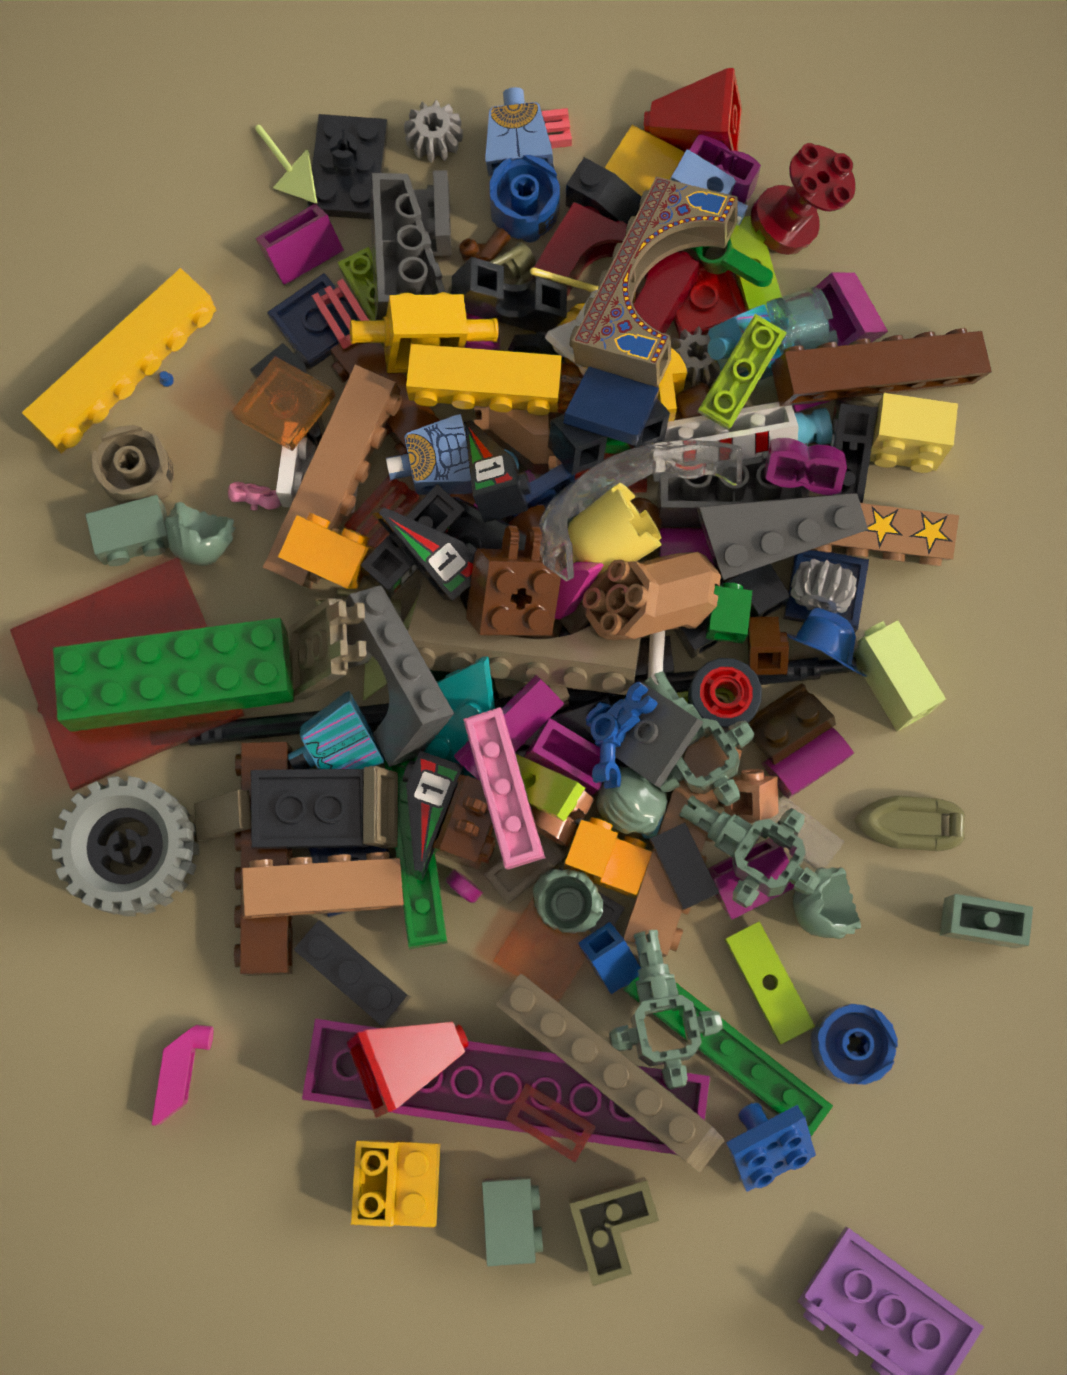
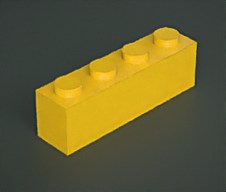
(483, 379)

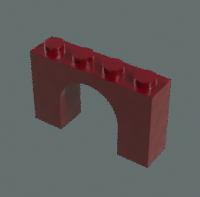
(589, 236)

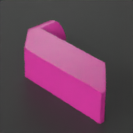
(573, 591)
(177, 1071)

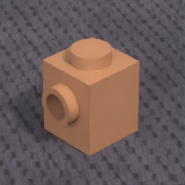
(757, 796)

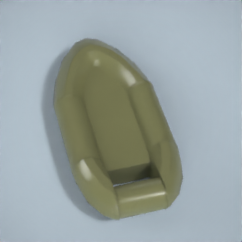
(912, 823)

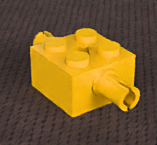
(422, 321)

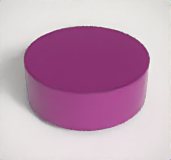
(463, 886)

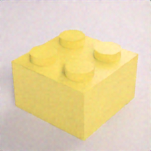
(913, 432)

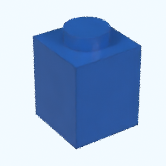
(610, 957)

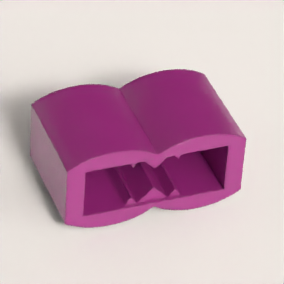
(735, 163)
(814, 467)

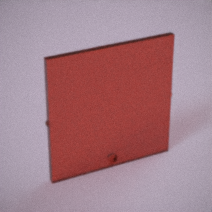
(138, 606)

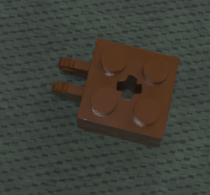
(513, 588)
(467, 827)

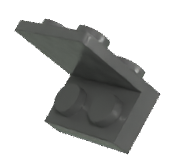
(435, 213)

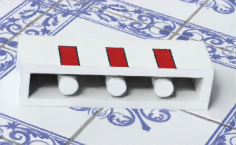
(751, 430)

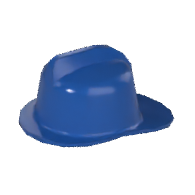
(830, 635)

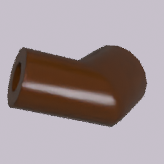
(485, 251)

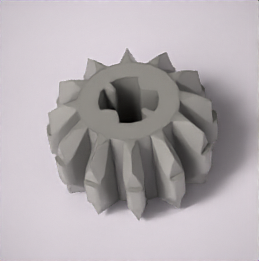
(433, 131)
(696, 346)
(823, 586)

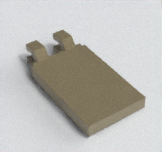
(320, 646)

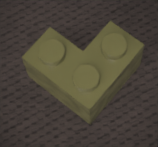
(603, 1217)

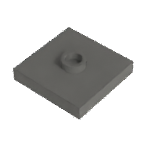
(658, 739)

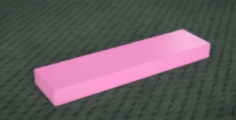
(503, 788)

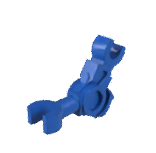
(610, 728)

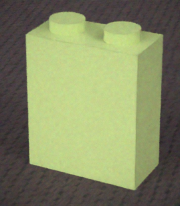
(897, 674)

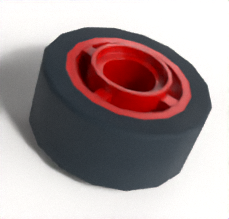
(731, 675)

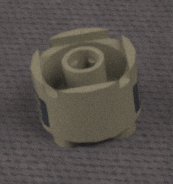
(120, 452)

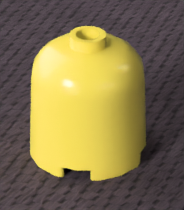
(613, 530)

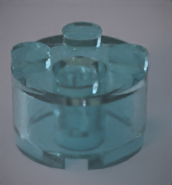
(803, 317)

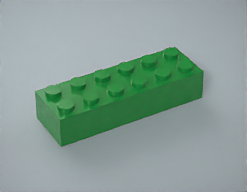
(173, 674)

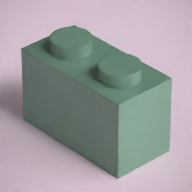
(129, 531)
(986, 921)
(509, 1221)

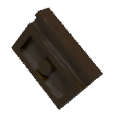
(790, 723)

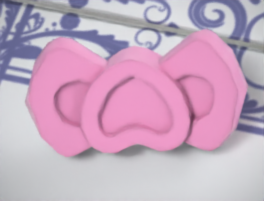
(253, 495)

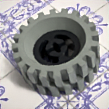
(87, 857)

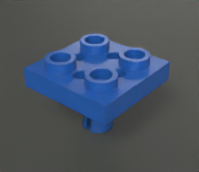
(770, 1145)

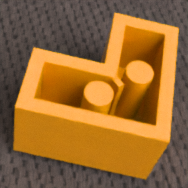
(325, 551)
(606, 859)

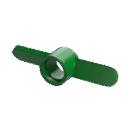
(737, 263)

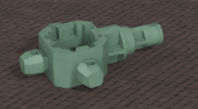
(738, 735)
(738, 837)
(657, 994)

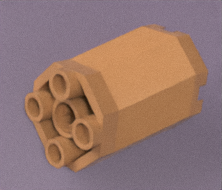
(521, 434)
(652, 595)

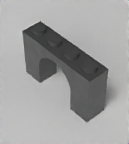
(415, 700)

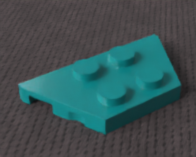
(468, 694)

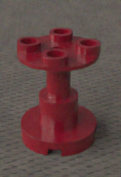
(789, 214)

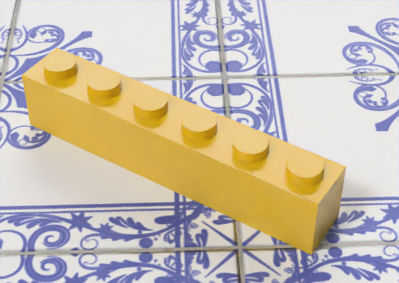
(120, 361)

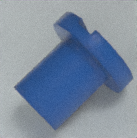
(166, 379)

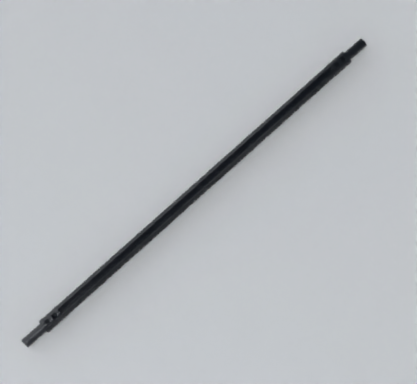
(374, 714)

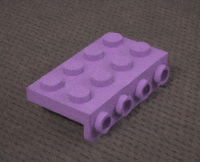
(886, 1312)

